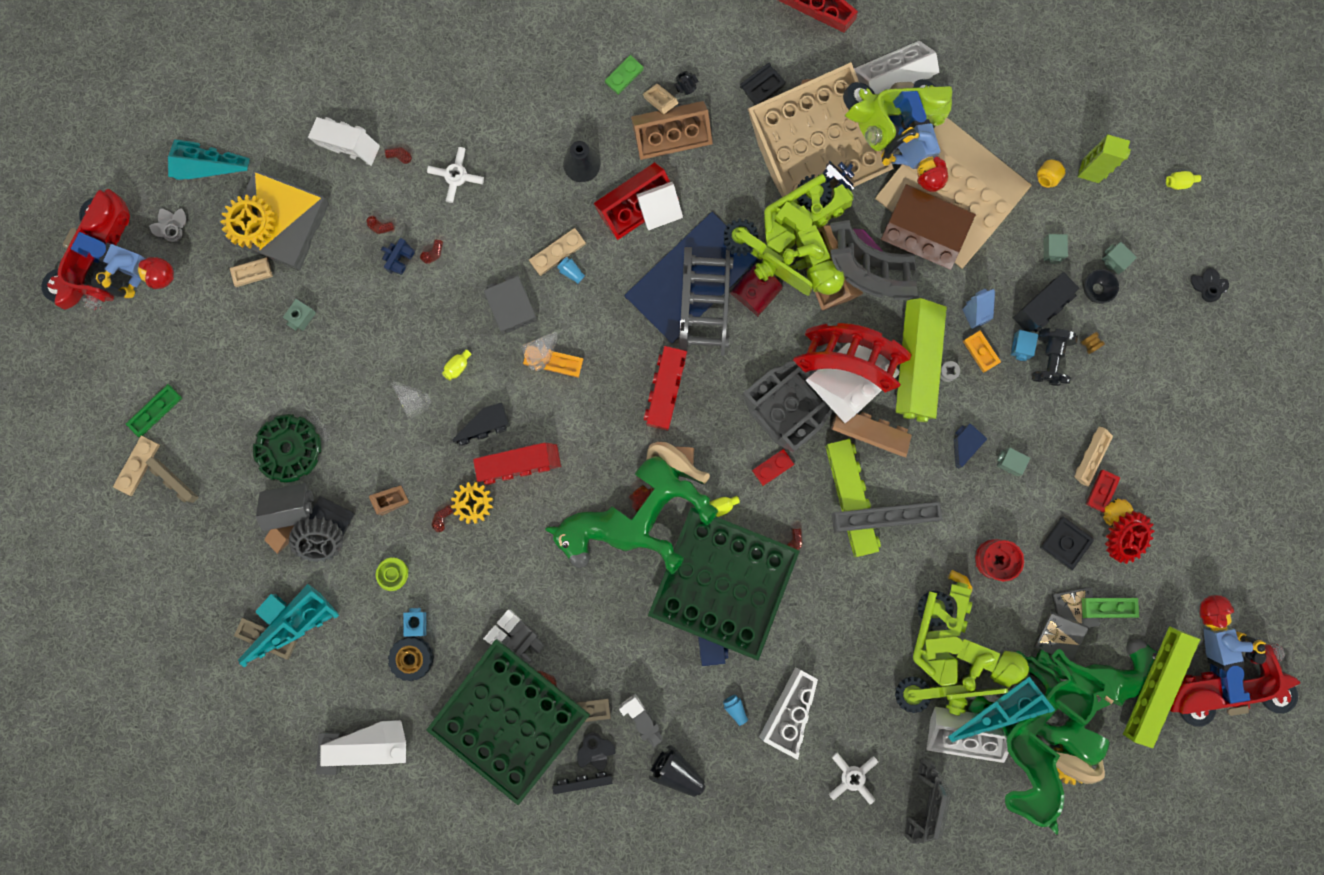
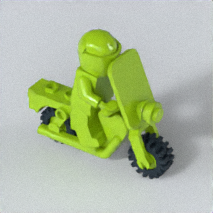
(791, 221)
(934, 657)

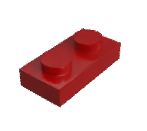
(773, 467)
(1102, 490)

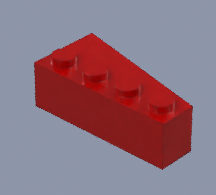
(831, 12)
(666, 388)
(517, 462)

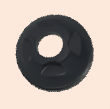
(1107, 281)

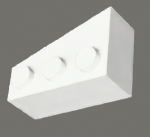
(344, 138)

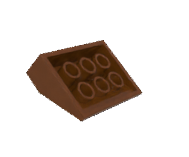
(928, 226)

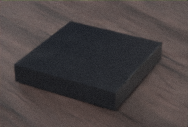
(1067, 543)

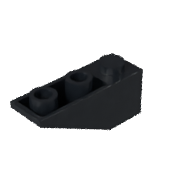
(486, 421)

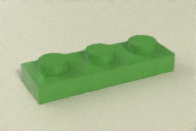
(1110, 608)

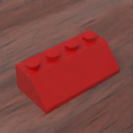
(621, 206)

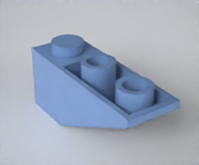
(980, 308)

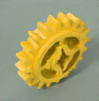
(245, 207)

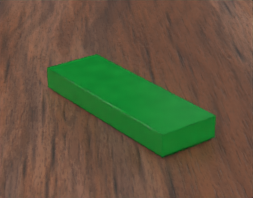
(154, 411)

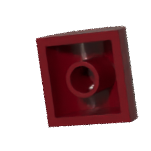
(756, 293)

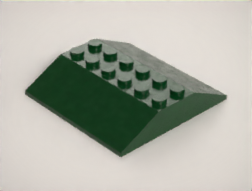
(725, 584)
(507, 722)

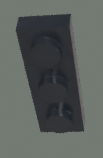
(582, 782)

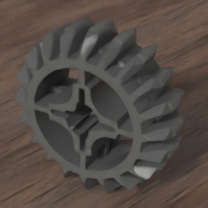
(316, 535)

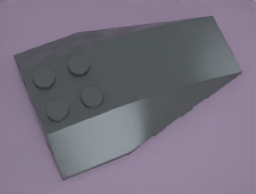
(788, 405)
(937, 808)

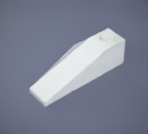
(368, 746)

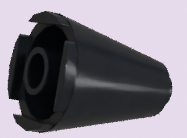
(581, 162)
(676, 773)

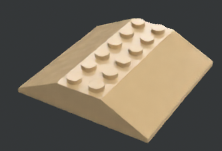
(809, 128)
(975, 183)

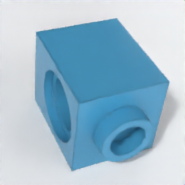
(1024, 345)
(409, 630)

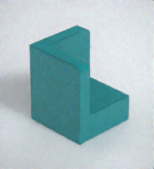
(271, 608)

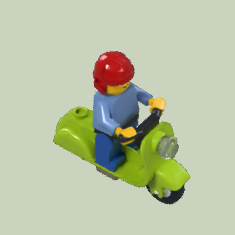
(904, 121)

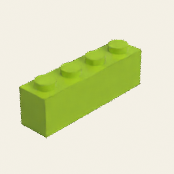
(1104, 158)

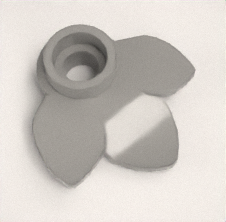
(169, 222)

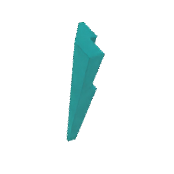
(302, 614)
(1018, 704)

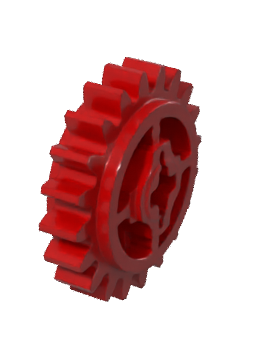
(1129, 537)

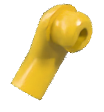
(957, 577)

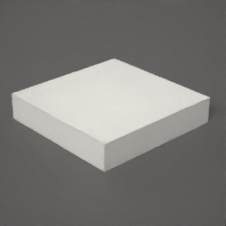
(659, 206)

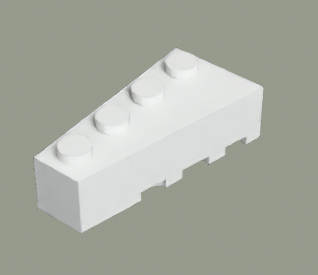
(788, 719)

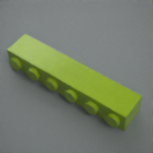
(851, 493)
(1161, 687)

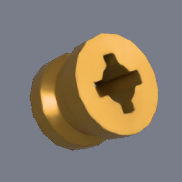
(1092, 343)

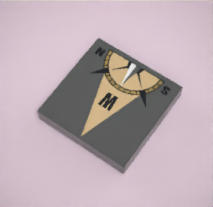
(1070, 605)
(1061, 634)

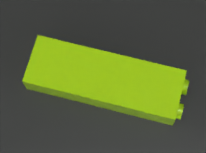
(921, 374)

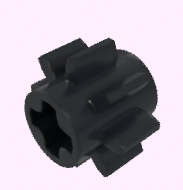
(686, 82)

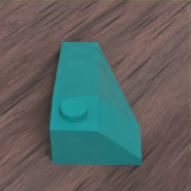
(191, 162)

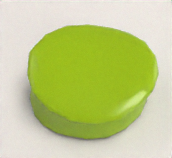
(391, 574)

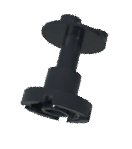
(1055, 349)

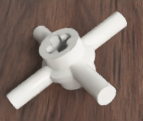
(458, 179)
(847, 772)

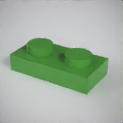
(624, 75)

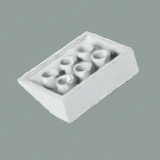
(844, 390)

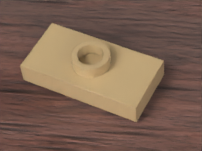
(660, 98)
(251, 272)

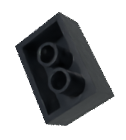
(1046, 303)

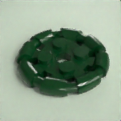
(297, 452)

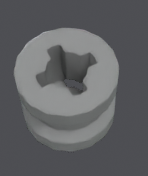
(946, 374)

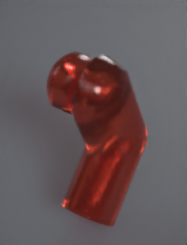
(400, 153)
(378, 227)
(434, 254)
(438, 519)
(797, 541)

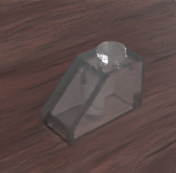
(540, 351)
(412, 400)

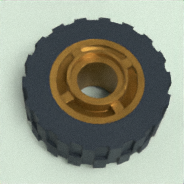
(399, 663)

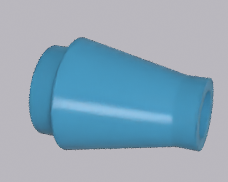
(570, 270)
(735, 708)

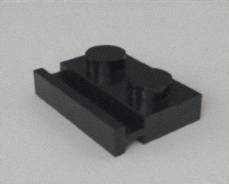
(762, 84)
(330, 510)

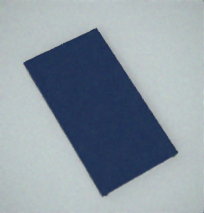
(660, 290)

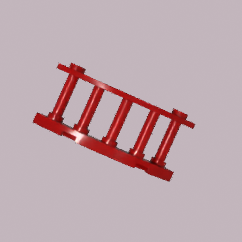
(848, 362)

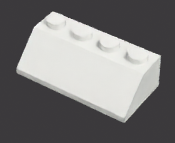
(902, 65)
(984, 746)

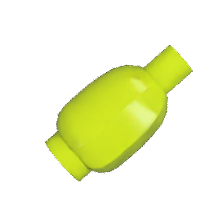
(1182, 180)
(456, 365)
(724, 504)

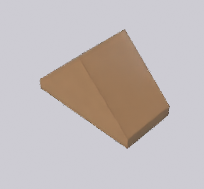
(388, 500)
(278, 538)

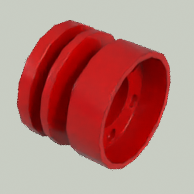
(1010, 560)

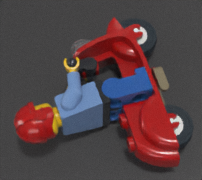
(95, 241)
(1224, 683)

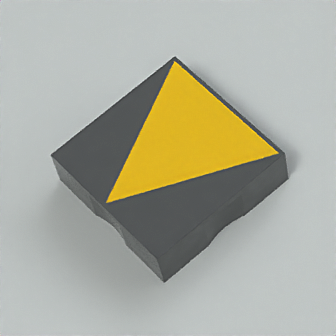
(296, 216)

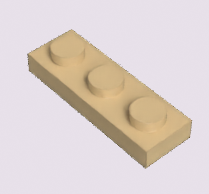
(557, 252)
(1093, 456)
(136, 466)

